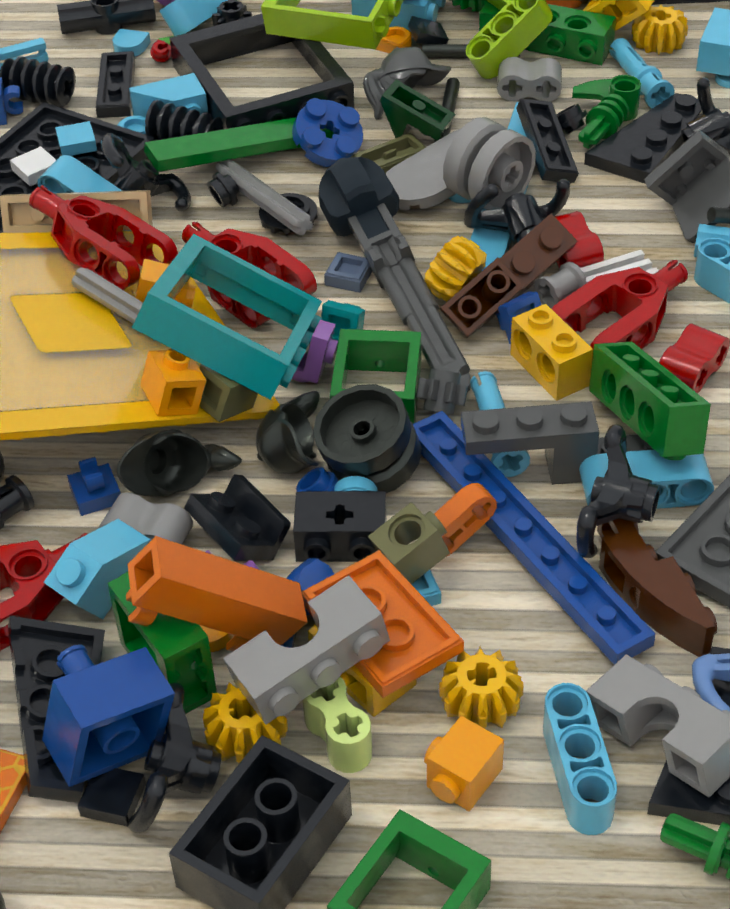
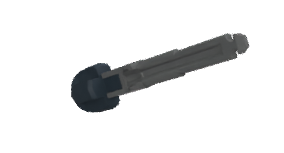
(362, 202)

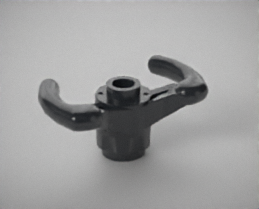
(713, 122)
(142, 175)
(518, 213)
(616, 495)
(175, 764)

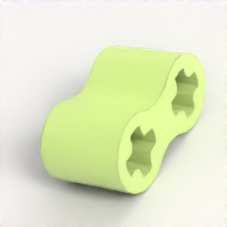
(340, 726)

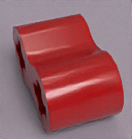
(589, 246)
(696, 355)

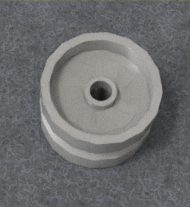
(488, 155)

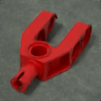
(90, 223)
(261, 253)
(630, 293)
(24, 570)

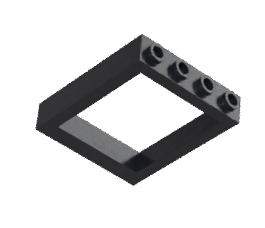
(246, 36)

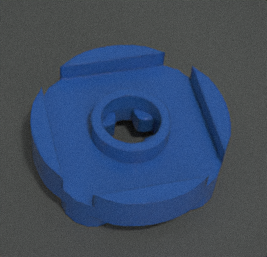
(333, 116)

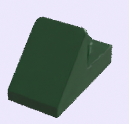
(409, 108)

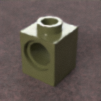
(223, 396)
(401, 529)

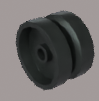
(368, 436)

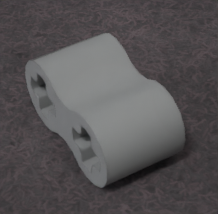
(529, 79)
(151, 519)

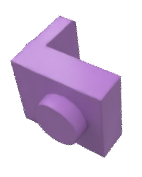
(321, 351)

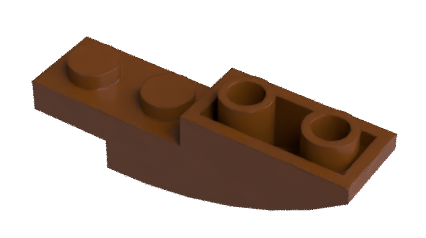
(508, 276)
(655, 588)

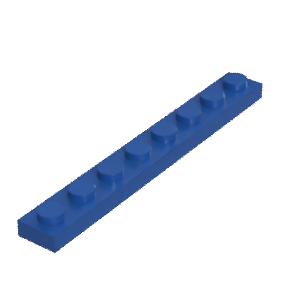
(538, 544)

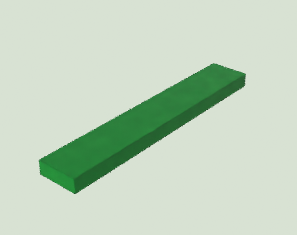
(222, 145)

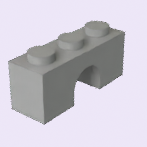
(281, 677)
(639, 699)

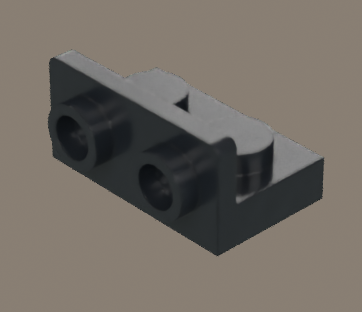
(240, 520)

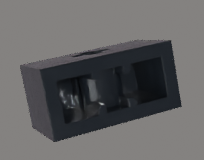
(337, 524)

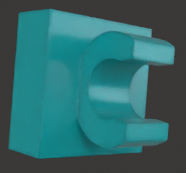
(343, 315)

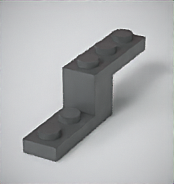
(564, 431)

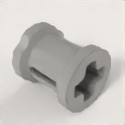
(560, 284)

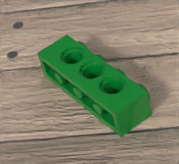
(570, 34)
(650, 399)

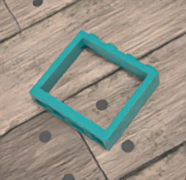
(216, 344)

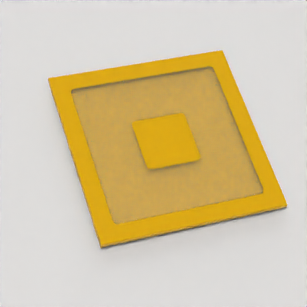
(70, 358)

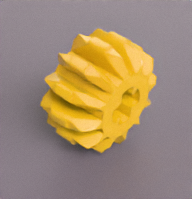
(660, 30)
(454, 267)
(481, 688)
(235, 726)

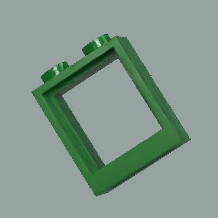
(380, 352)
(171, 643)
(425, 850)

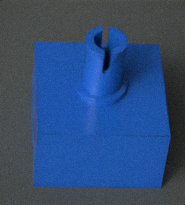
(104, 712)

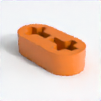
(465, 514)

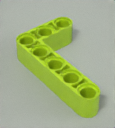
(507, 33)

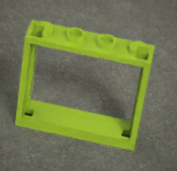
(288, 20)

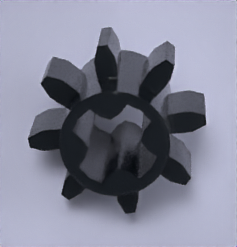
(230, 11)

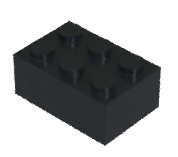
(262, 831)

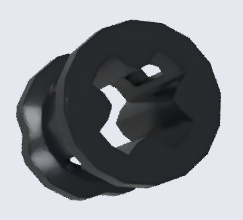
(14, 498)

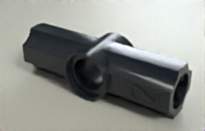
(104, 15)

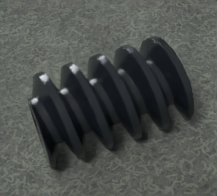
(39, 81)
(170, 122)

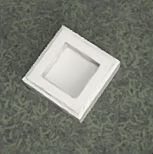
(32, 165)

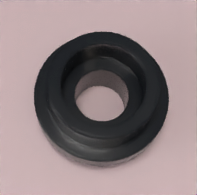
(571, 118)
(223, 189)

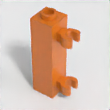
(212, 593)

